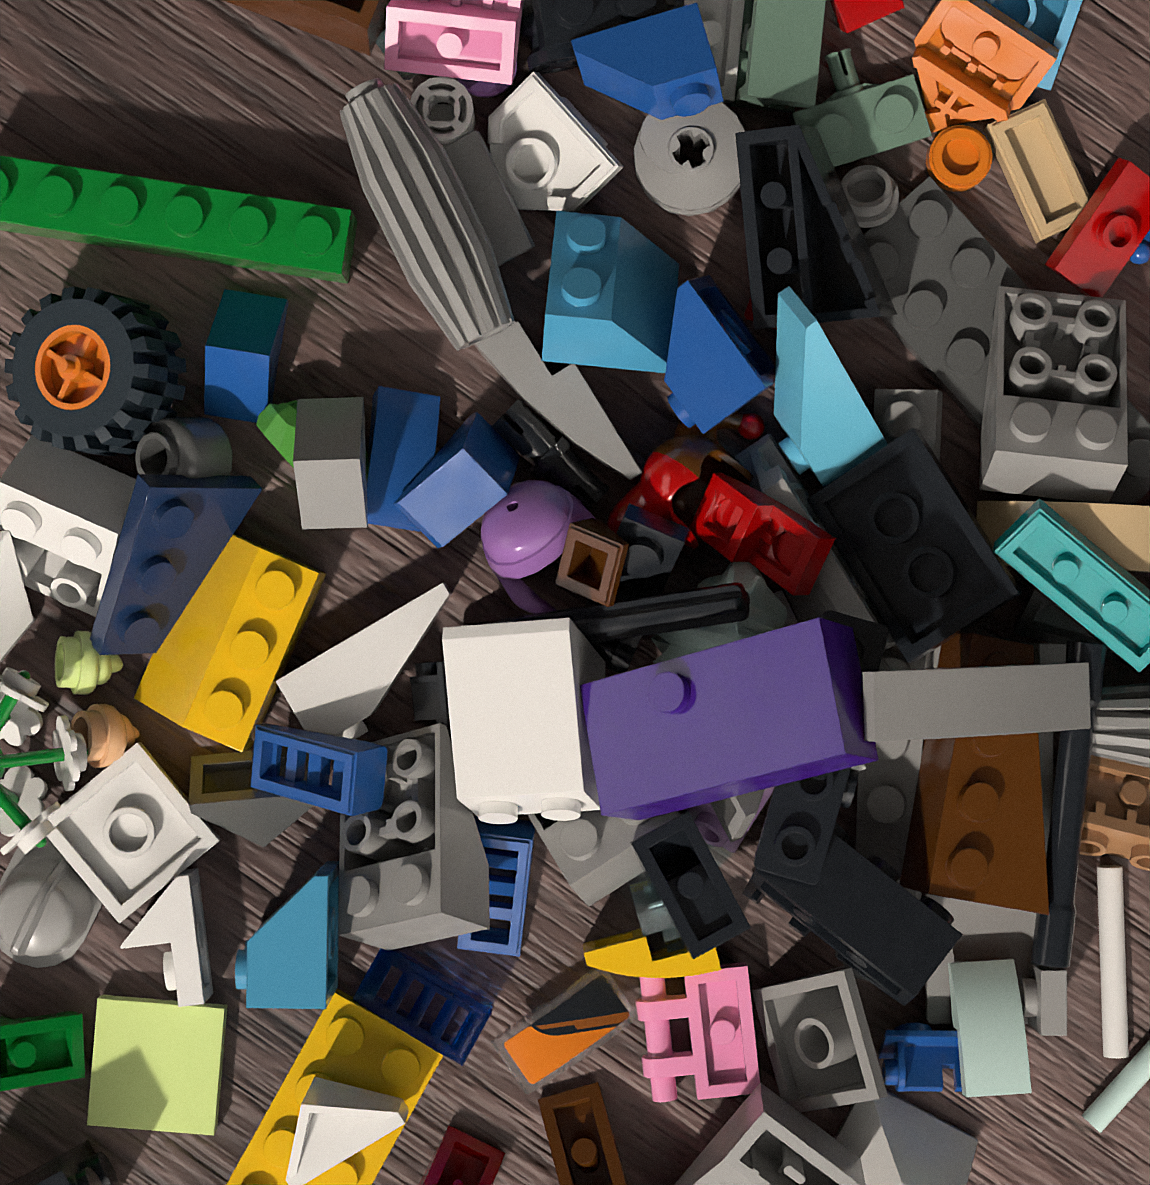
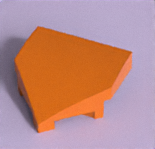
(976, 63)

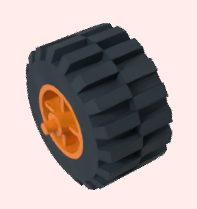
(94, 371)

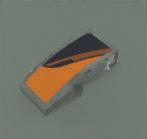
(564, 1030)

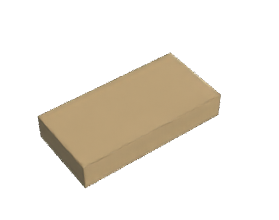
(1039, 169)

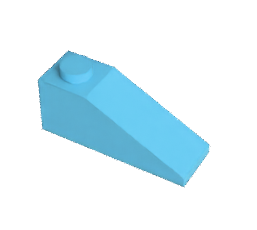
(816, 399)

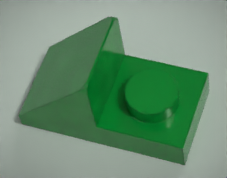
(41, 1050)

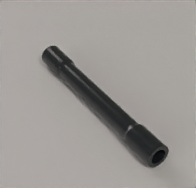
(1055, 931)

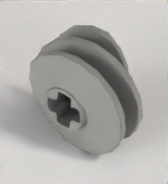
(681, 187)

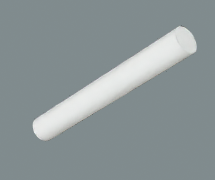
(1112, 961)

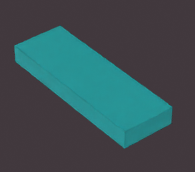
(1080, 580)

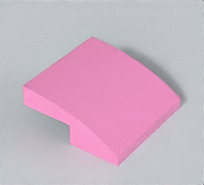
(454, 38)

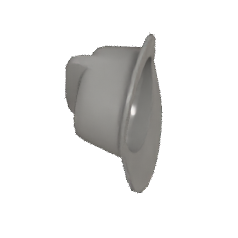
(44, 908)

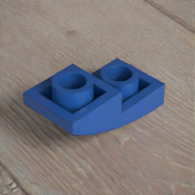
(399, 449)

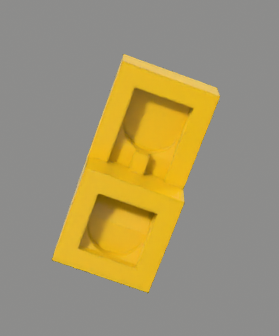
(630, 956)

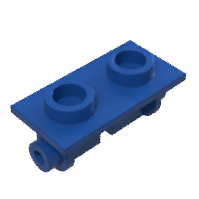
(916, 1057)

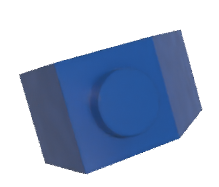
(653, 63)

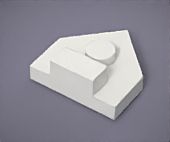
(547, 149)

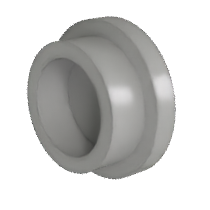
(871, 195)

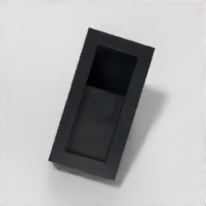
(689, 885)

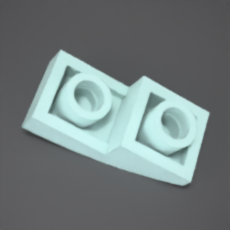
(989, 1028)

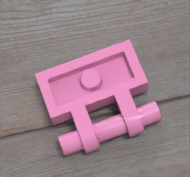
(719, 1029)

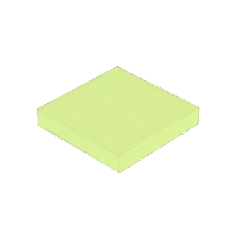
(156, 1065)

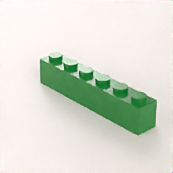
(176, 219)

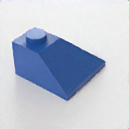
(712, 357)

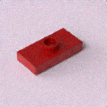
(1105, 231)

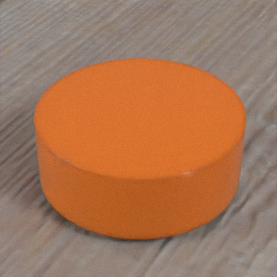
(958, 158)

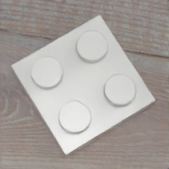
(129, 832)

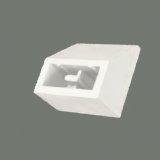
(64, 521)

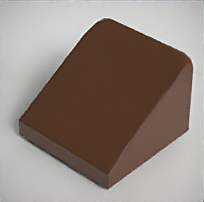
(592, 561)

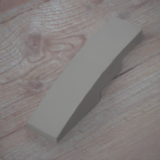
(559, 399)
(975, 701)

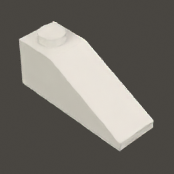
(354, 677)

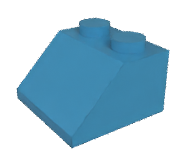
(608, 295)
(295, 951)

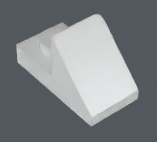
(180, 921)

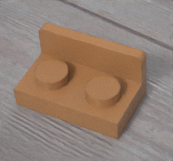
(1117, 812)

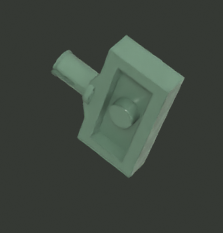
(865, 117)

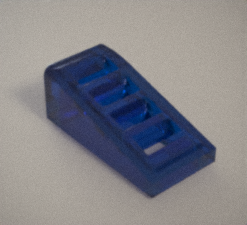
(433, 1035)

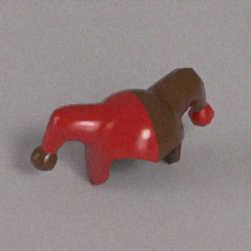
(681, 471)

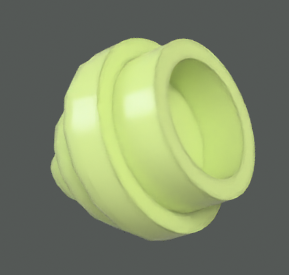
(81, 666)

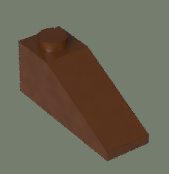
(582, 1138)

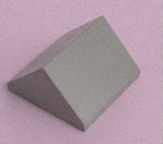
(819, 1041)

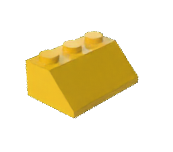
(232, 644)

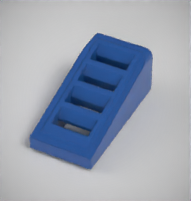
(356, 777)
(515, 837)

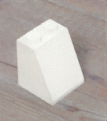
(521, 718)

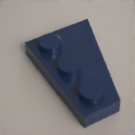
(163, 555)

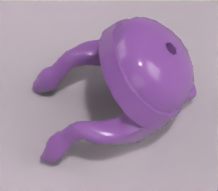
(528, 534)

